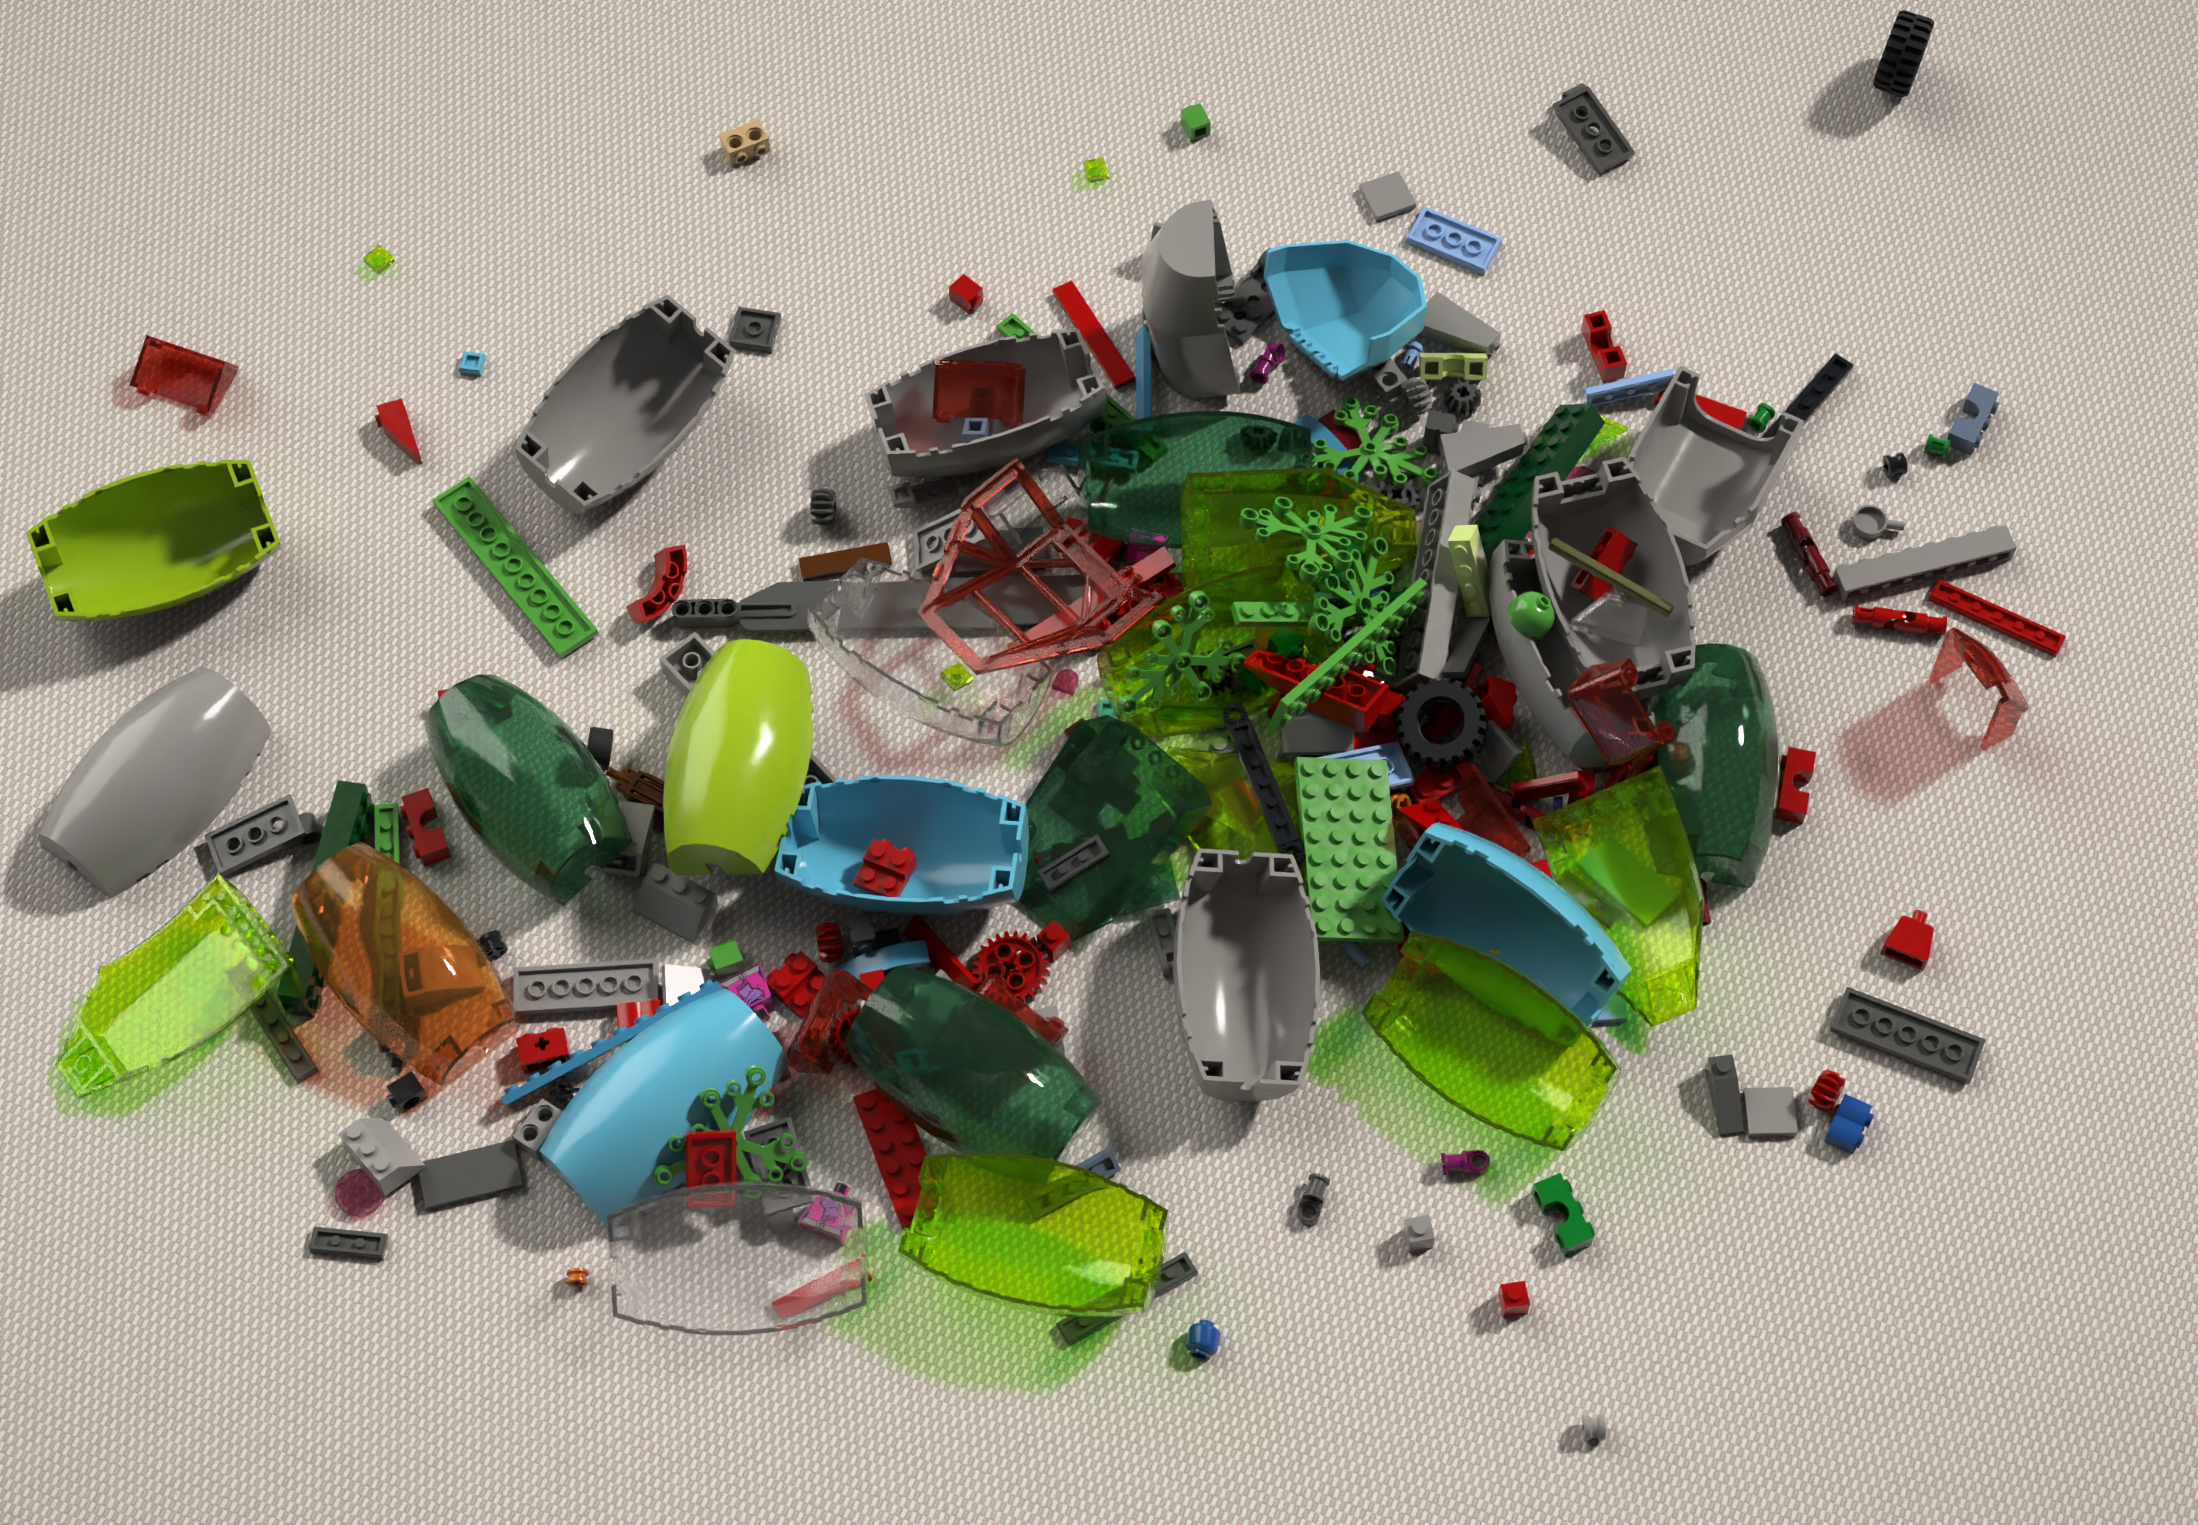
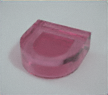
(1066, 681)

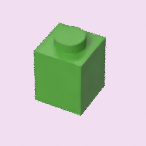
(1195, 122)
(725, 959)

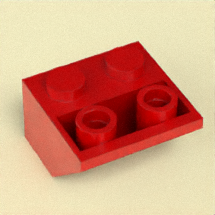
(1498, 700)

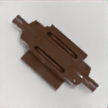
(643, 789)

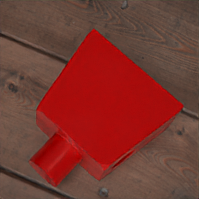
(1910, 941)

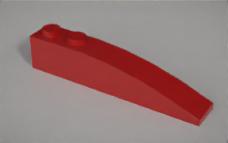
(1350, 701)

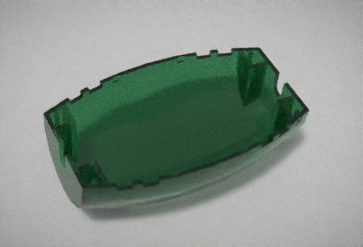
(1138, 469)
(1722, 761)
(525, 785)
(969, 1068)

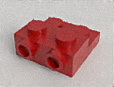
(885, 869)
(796, 982)

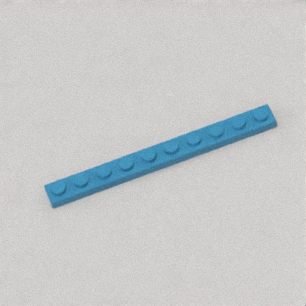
(601, 1046)

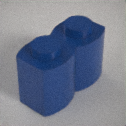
(1849, 1123)

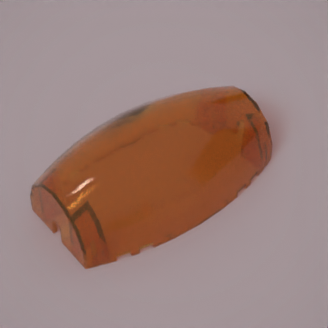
(403, 962)

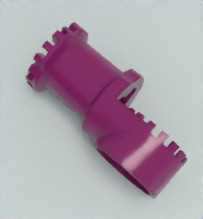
(1265, 363)
(1463, 1162)

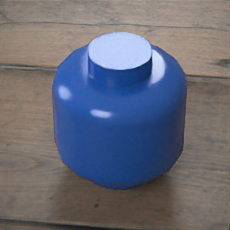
(1203, 1339)

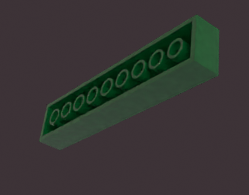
(1554, 450)
(344, 826)

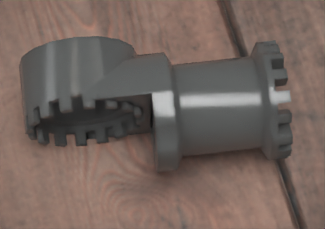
(1313, 1198)

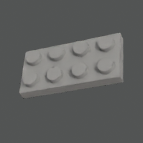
(931, 539)

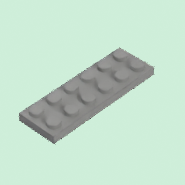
(584, 986)

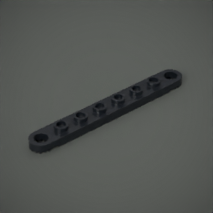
(1263, 782)

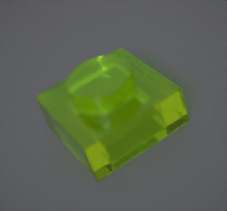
(1095, 170)
(378, 259)
(956, 676)

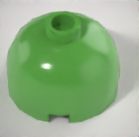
(1532, 614)

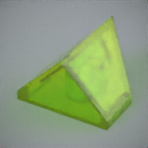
(1522, 769)

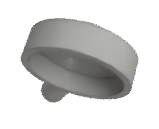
(1872, 521)

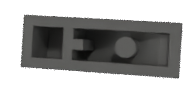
(1725, 1094)

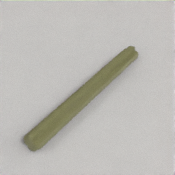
(1611, 577)

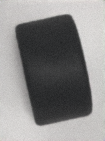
(600, 745)

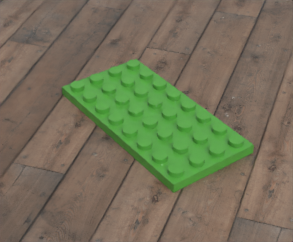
(1347, 847)

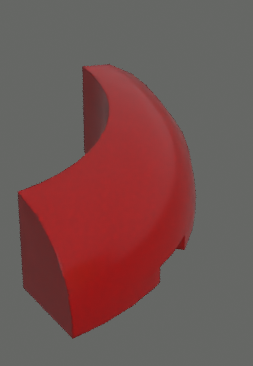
(666, 587)

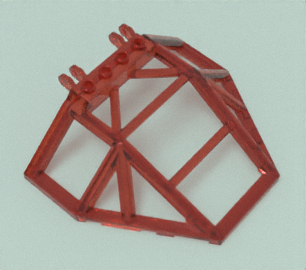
(1076, 555)

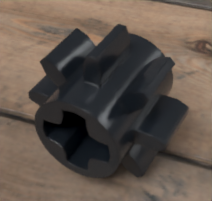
(563, 1084)

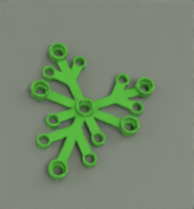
(1373, 450)
(1311, 534)
(1360, 604)
(1180, 659)
(745, 1104)

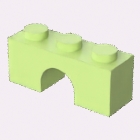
(1465, 365)

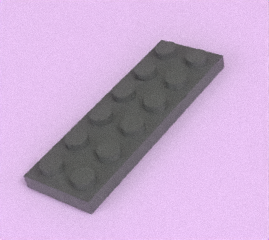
(1908, 1035)

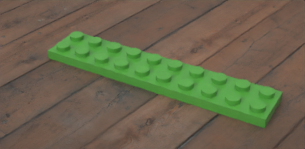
(515, 567)
(1349, 654)

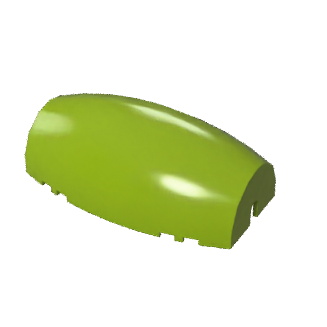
(153, 540)
(737, 760)

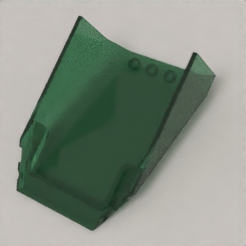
(1129, 794)

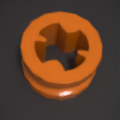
(1399, 800)
(577, 1277)

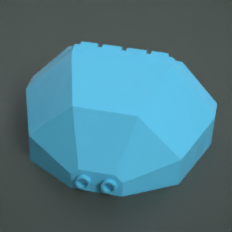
(1344, 303)

